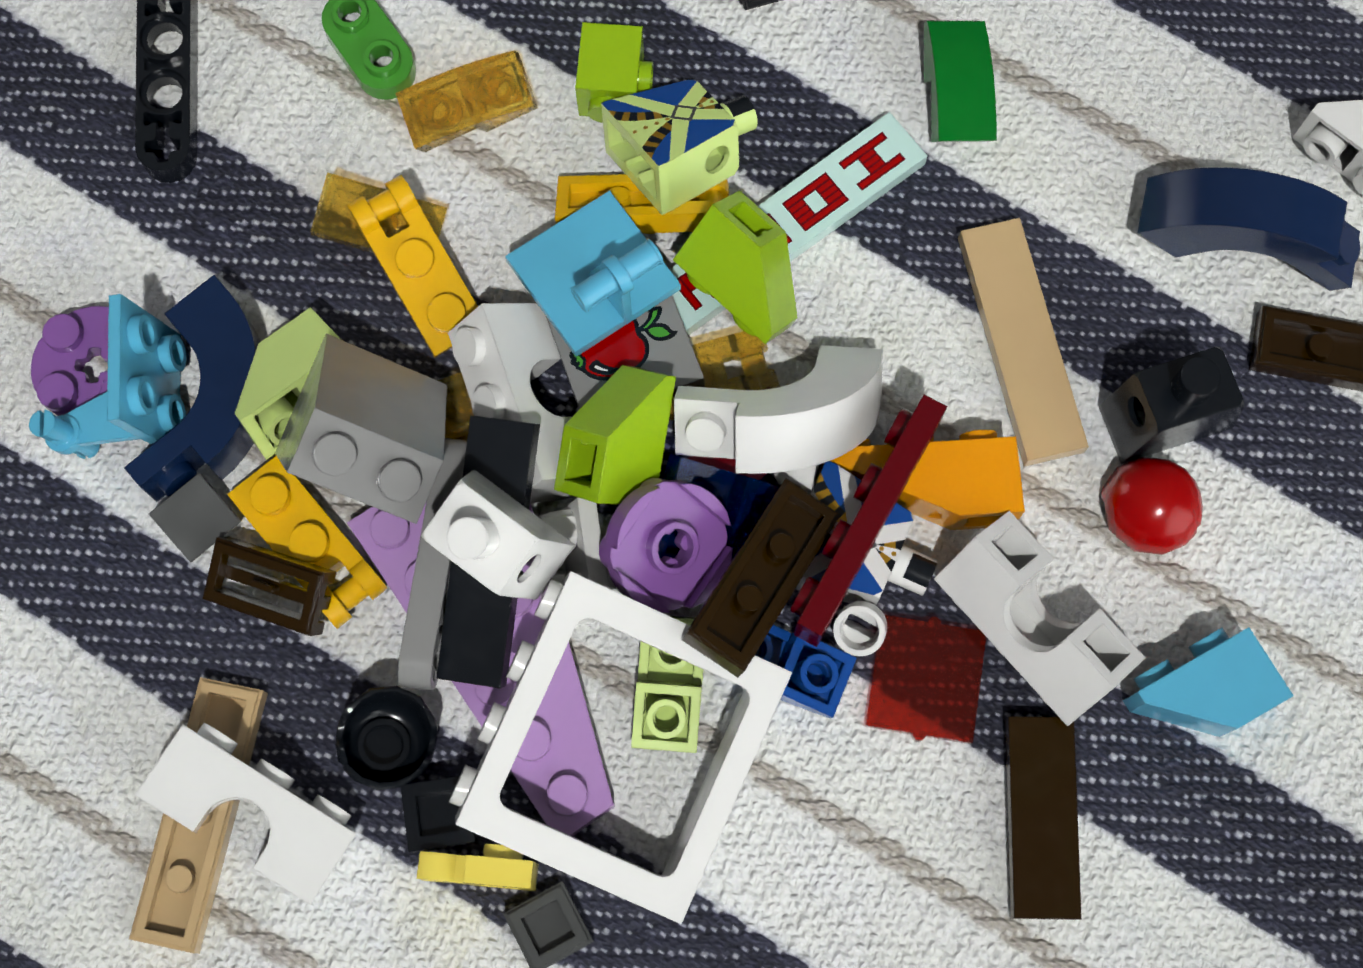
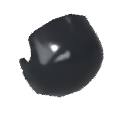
(386, 737)

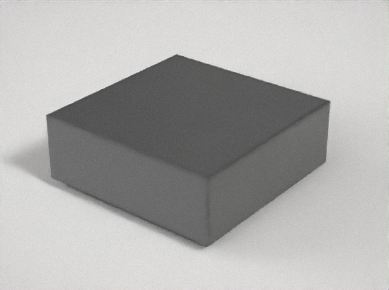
(194, 517)
(548, 927)

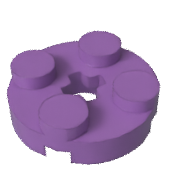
(61, 355)
(634, 538)

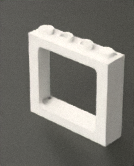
(506, 728)

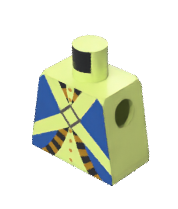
(676, 140)

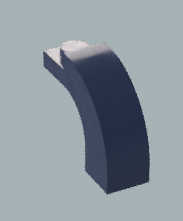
(1252, 213)
(210, 431)

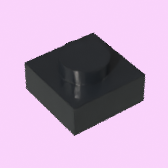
(431, 817)

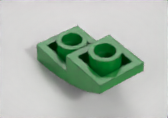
(961, 81)

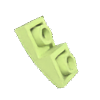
(666, 701)

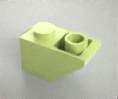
(278, 378)

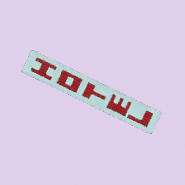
(823, 200)

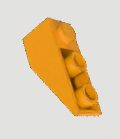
(956, 481)

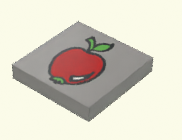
(649, 342)

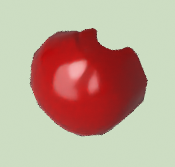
(1152, 505)

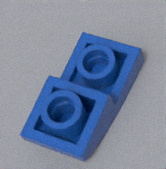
(817, 672)

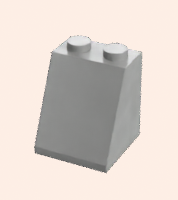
(367, 429)

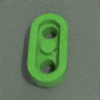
(365, 41)

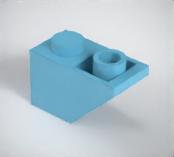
(1217, 690)

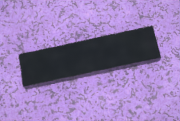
(476, 620)

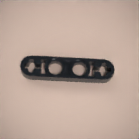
(160, 70)

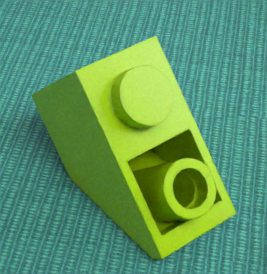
(744, 265)
(616, 437)

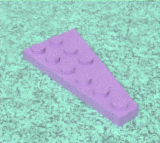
(560, 754)

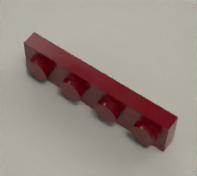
(852, 543)

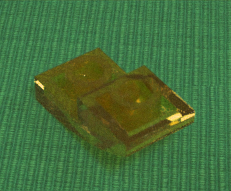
(466, 99)

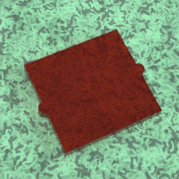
(927, 680)

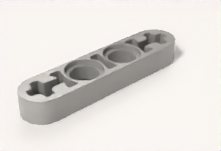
(429, 586)

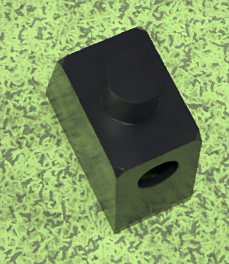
(1180, 404)

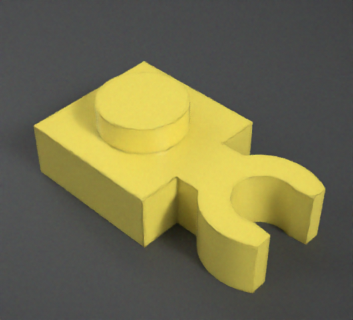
(496, 868)

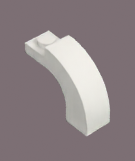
(788, 424)

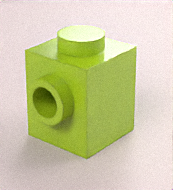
(610, 66)

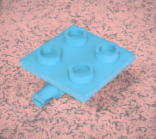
(593, 273)
(140, 392)

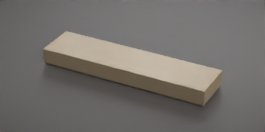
(1022, 342)
(187, 863)

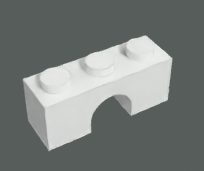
(499, 356)
(1060, 660)
(201, 774)

